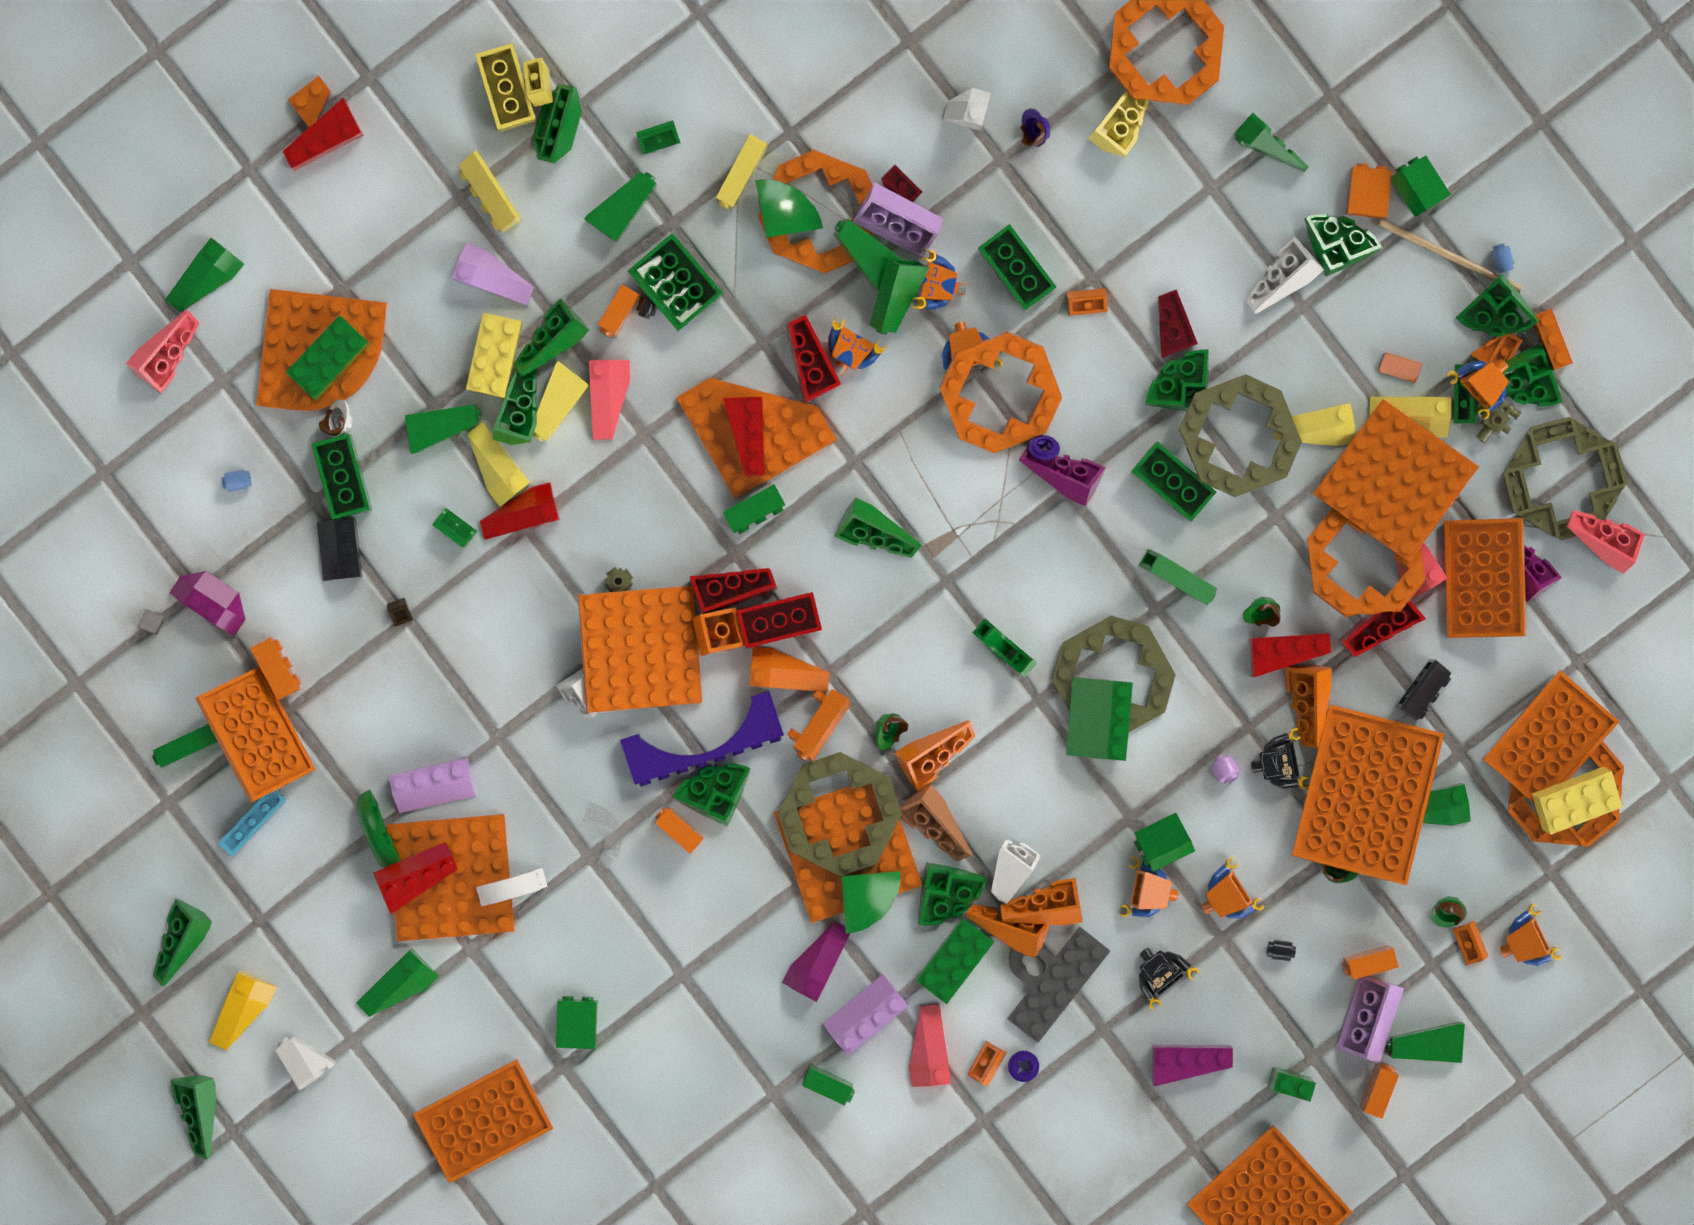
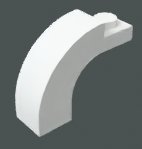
(512, 887)

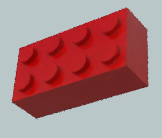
(779, 620)

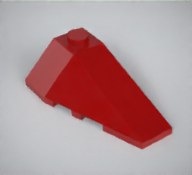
(525, 511)

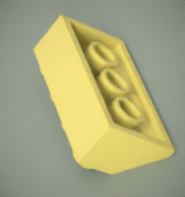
(489, 191)

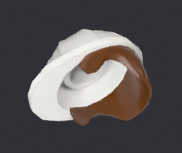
(337, 419)

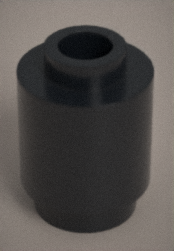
(646, 307)
(1281, 950)

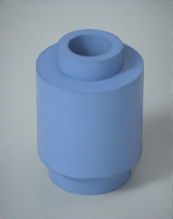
(1502, 258)
(236, 480)

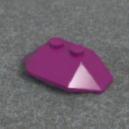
(211, 600)

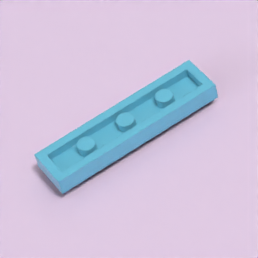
(252, 822)

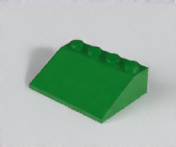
(675, 282)
(1099, 718)

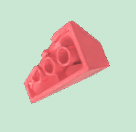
(160, 355)
(608, 389)
(1611, 542)
(1432, 571)
(929, 1053)

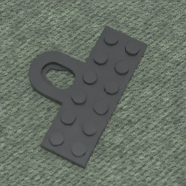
(1057, 984)

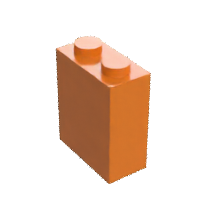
(1369, 191)
(618, 311)
(678, 829)
(1370, 962)
(1379, 1090)

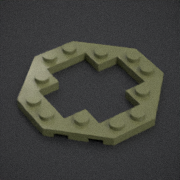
(1278, 421)
(1528, 456)
(1150, 656)
(820, 851)

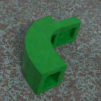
(1004, 647)

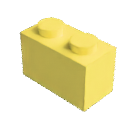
(537, 82)

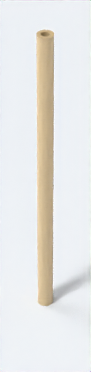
(1443, 252)

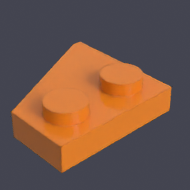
(311, 100)
(1498, 348)

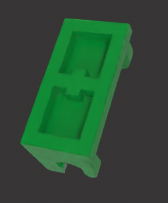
(658, 137)
(454, 528)

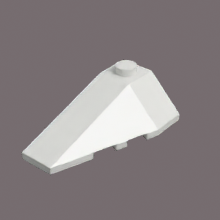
(1290, 272)

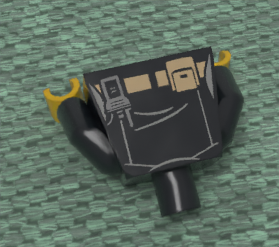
(1280, 762)
(1161, 972)

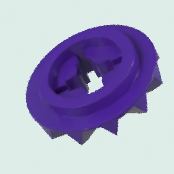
(1039, 442)
(1033, 1066)

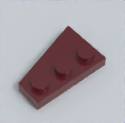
(1174, 325)

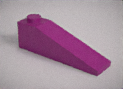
(1070, 477)
(1538, 574)
(814, 966)

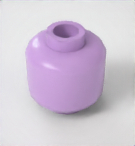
(1225, 769)

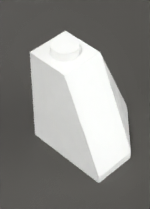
(968, 109)
(574, 692)
(1012, 869)
(302, 1061)

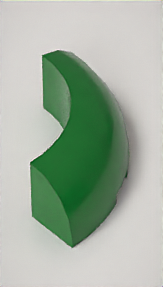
(374, 830)

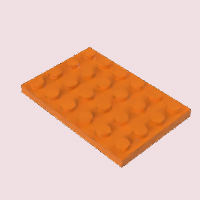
(1485, 578)
(255, 734)
(1551, 737)
(483, 1121)

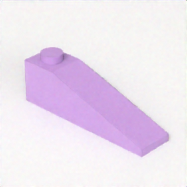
(486, 272)

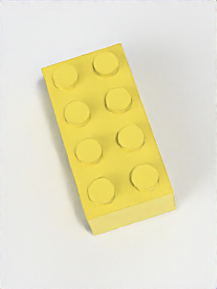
(505, 87)
(494, 355)
(1577, 800)

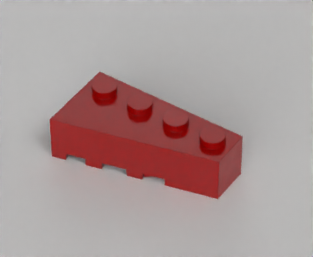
(327, 134)
(810, 360)
(748, 431)
(730, 588)
(1379, 627)
(1278, 652)
(414, 875)

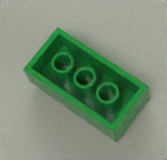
(1016, 267)
(328, 357)
(341, 476)
(1173, 481)
(954, 960)

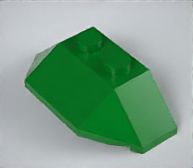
(557, 124)

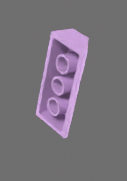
(898, 220)
(432, 785)
(865, 1014)
(1370, 1018)

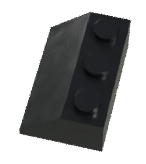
(339, 549)
(1424, 689)

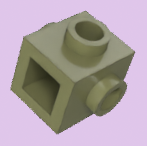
(624, 575)

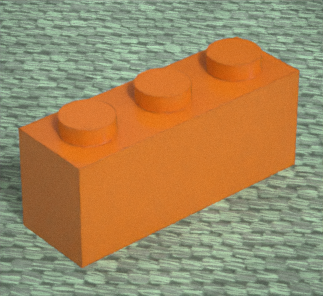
(1552, 340)
(276, 668)

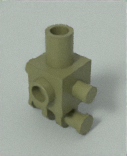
(1497, 421)

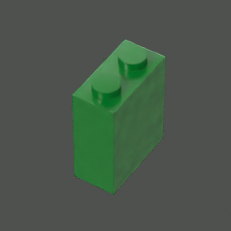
(1419, 185)
(1163, 842)
(576, 1023)
(1292, 1084)
(828, 1085)

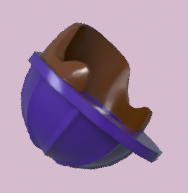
(1034, 128)

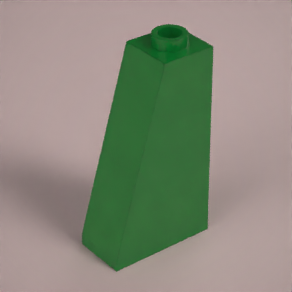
(620, 209)
(864, 250)
(896, 293)
(436, 426)
(1178, 577)
(184, 746)
(1436, 1043)

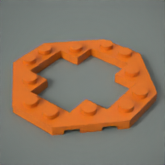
(1162, 89)
(835, 172)
(986, 354)
(1371, 600)
(1590, 830)

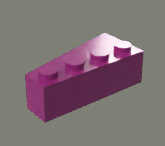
(1182, 1062)

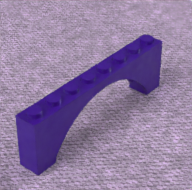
(650, 762)

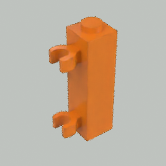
(821, 725)

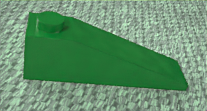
(1258, 136)
(206, 273)
(557, 334)
(518, 412)
(869, 526)
(1448, 806)
(184, 934)
(402, 981)
(197, 1103)

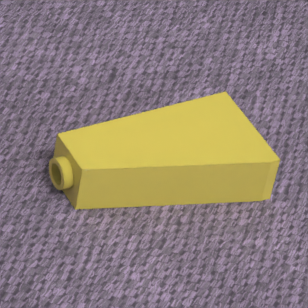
(741, 172)
(558, 400)

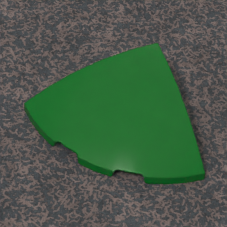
(785, 209)
(1339, 241)
(1498, 310)
(1532, 378)
(1180, 381)
(714, 791)
(947, 893)
(868, 898)

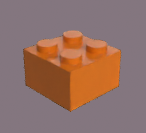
(718, 631)

